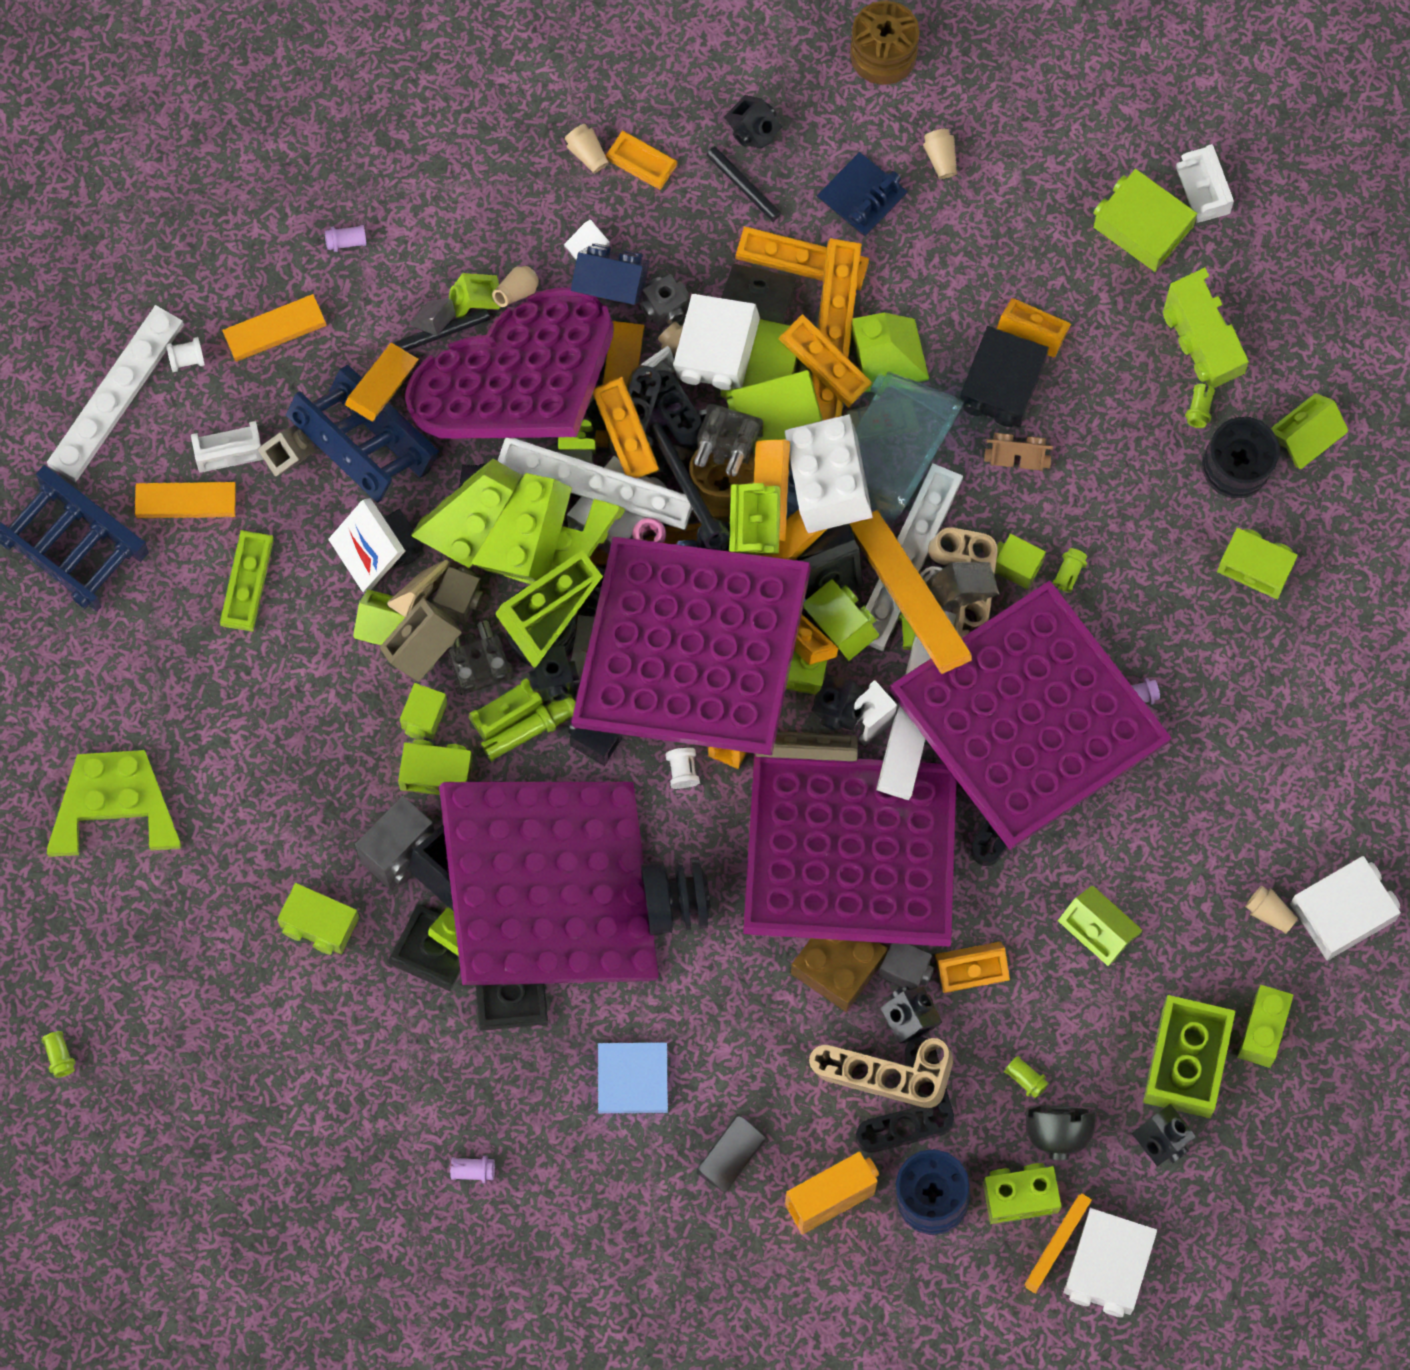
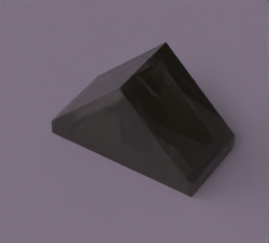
(963, 584)

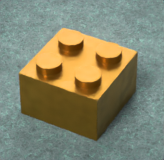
(838, 968)

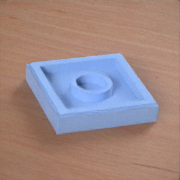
(632, 1078)

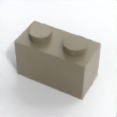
(420, 640)

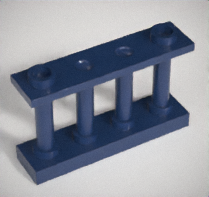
(389, 427)
(75, 507)

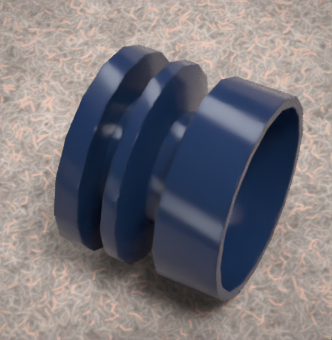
(928, 1172)

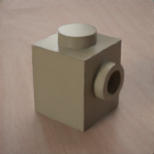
(286, 450)
(459, 594)

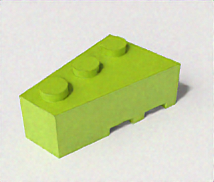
(1203, 330)
(468, 514)
(526, 530)
(546, 606)

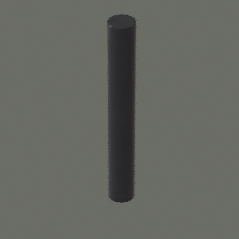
(743, 183)
(452, 327)

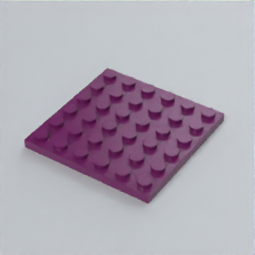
(691, 645)
(1032, 715)
(847, 858)
(547, 882)

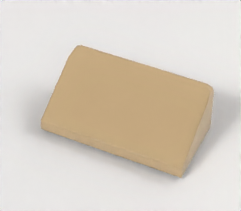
(420, 587)

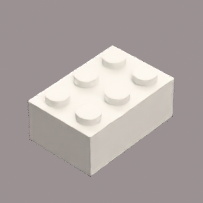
(828, 474)

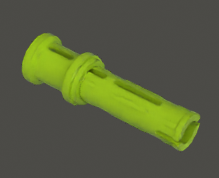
(544, 719)

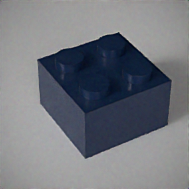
(610, 274)

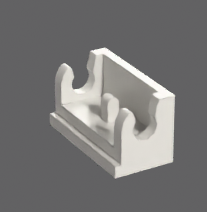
(1205, 184)
(227, 448)
(877, 713)

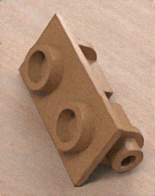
(1005, 449)

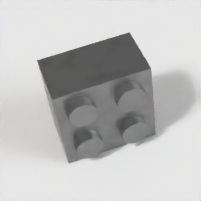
(391, 840)

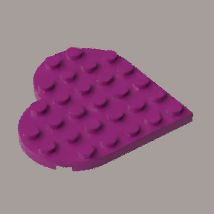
(521, 377)

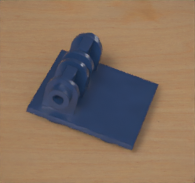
(863, 193)

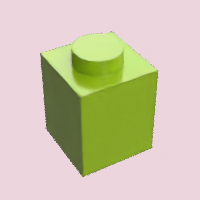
(1018, 561)
(423, 712)

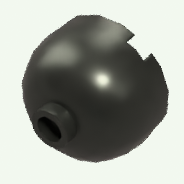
(1060, 1129)

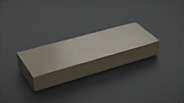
(814, 746)

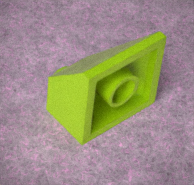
(888, 344)

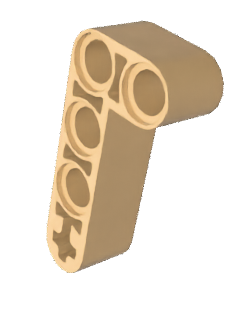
(962, 544)
(880, 1069)

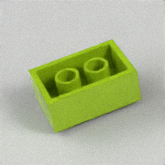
(1189, 1056)

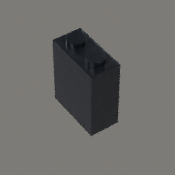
(1003, 377)

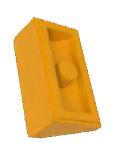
(1033, 325)
(972, 967)

